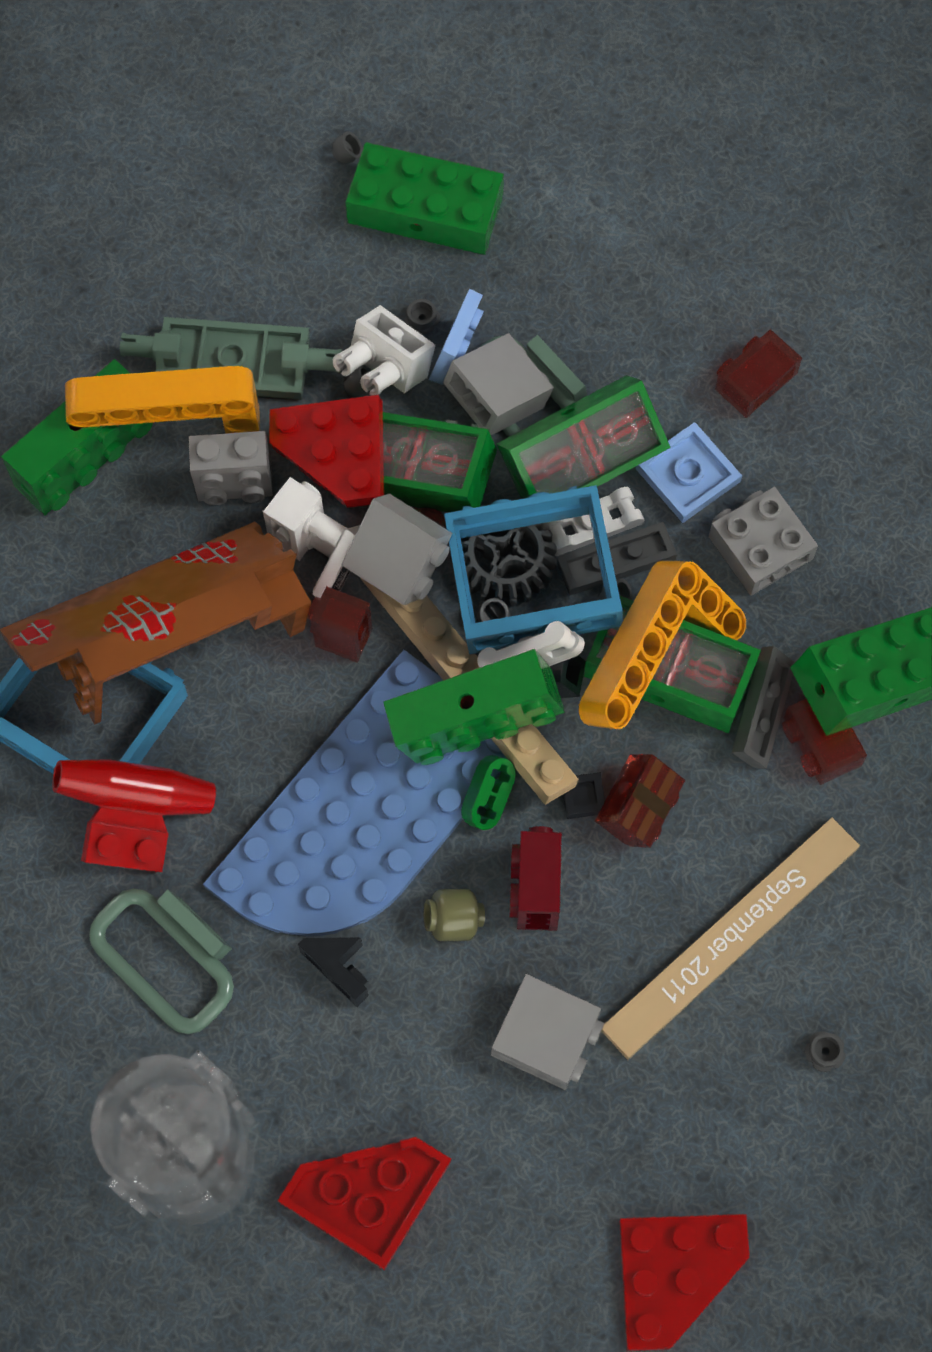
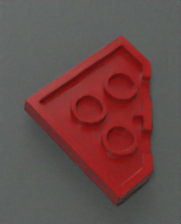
(335, 445)
(368, 1195)
(675, 1272)

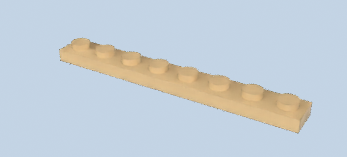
(450, 657)

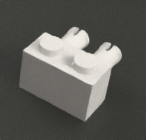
(389, 349)
(299, 520)

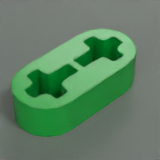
(488, 792)

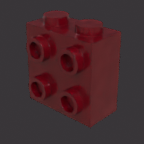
(538, 871)

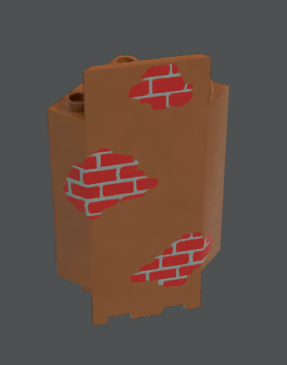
(163, 611)

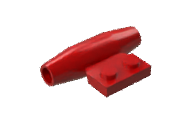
(131, 802)

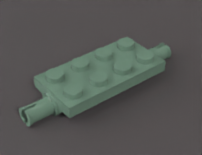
(272, 352)

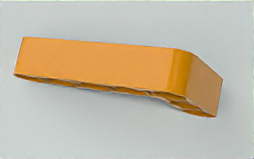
(165, 397)
(667, 597)

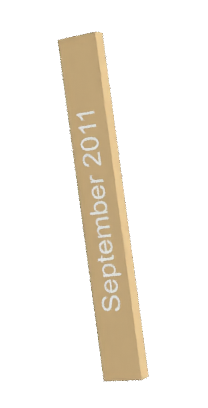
(729, 938)

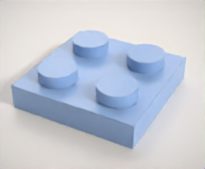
(459, 335)
(689, 473)

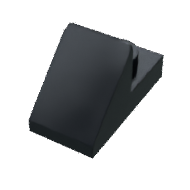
(329, 957)

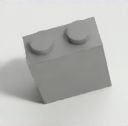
(498, 384)
(231, 467)
(762, 540)
(397, 549)
(547, 1033)

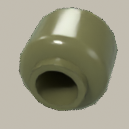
(453, 915)

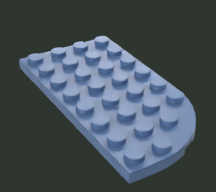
(349, 823)

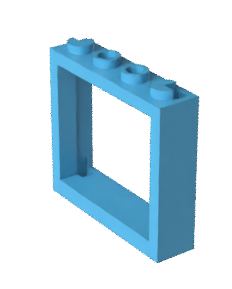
(525, 512)
(46, 757)

